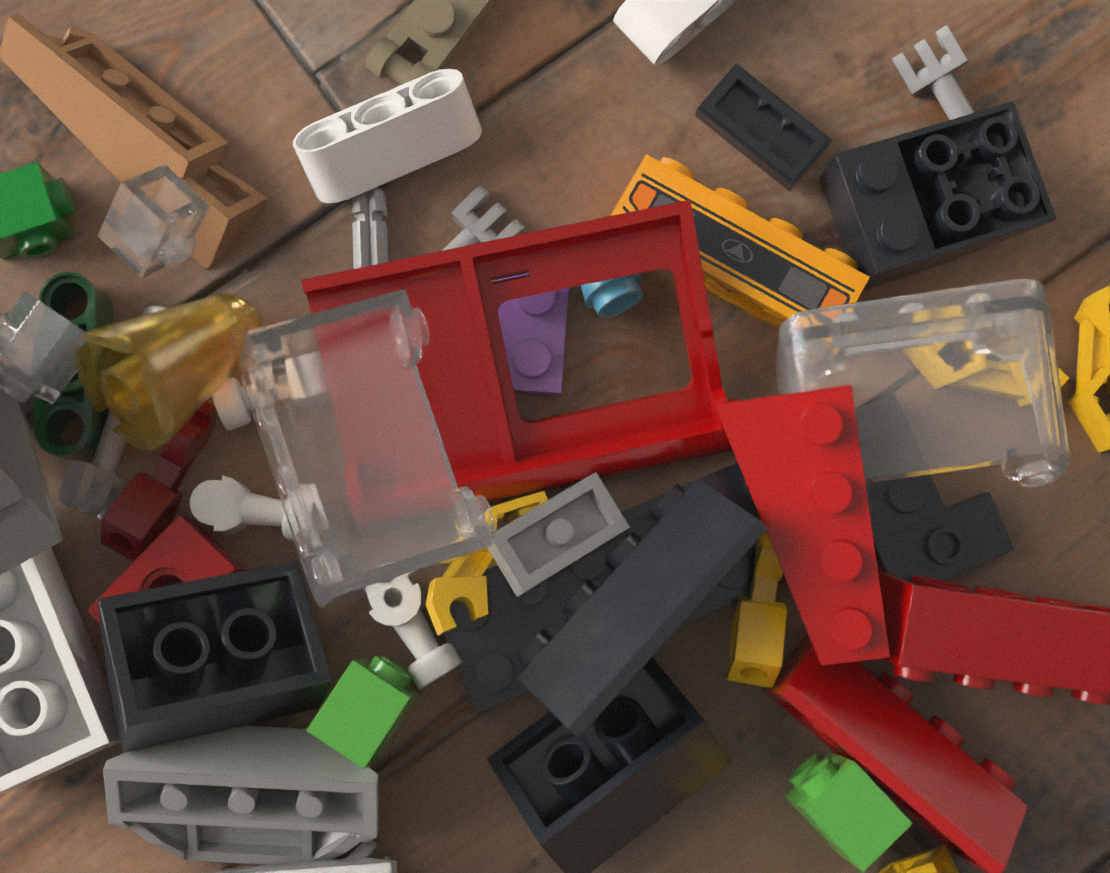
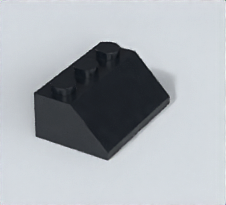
(211, 655)
(615, 779)

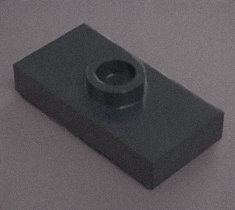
(763, 127)
(947, 543)

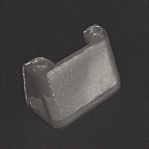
(940, 379)
(358, 447)

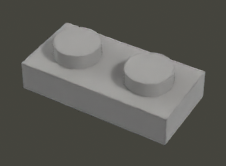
(556, 534)

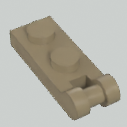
(433, 29)

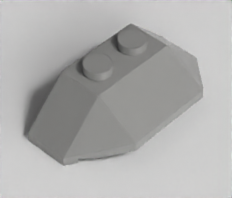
(244, 797)

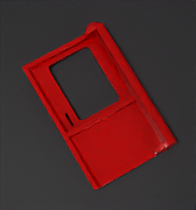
(468, 364)

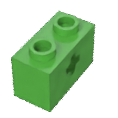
(365, 709)
(846, 808)

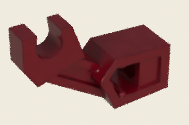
(152, 501)

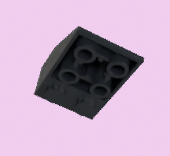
(936, 193)

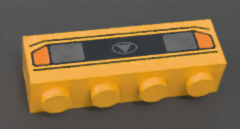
(743, 256)

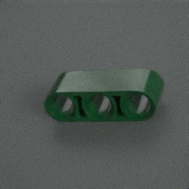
(72, 401)

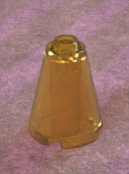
(163, 365)

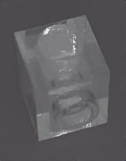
(153, 221)
(37, 350)

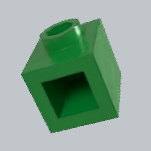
(33, 212)

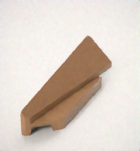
(131, 124)

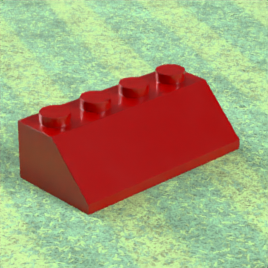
(905, 755)

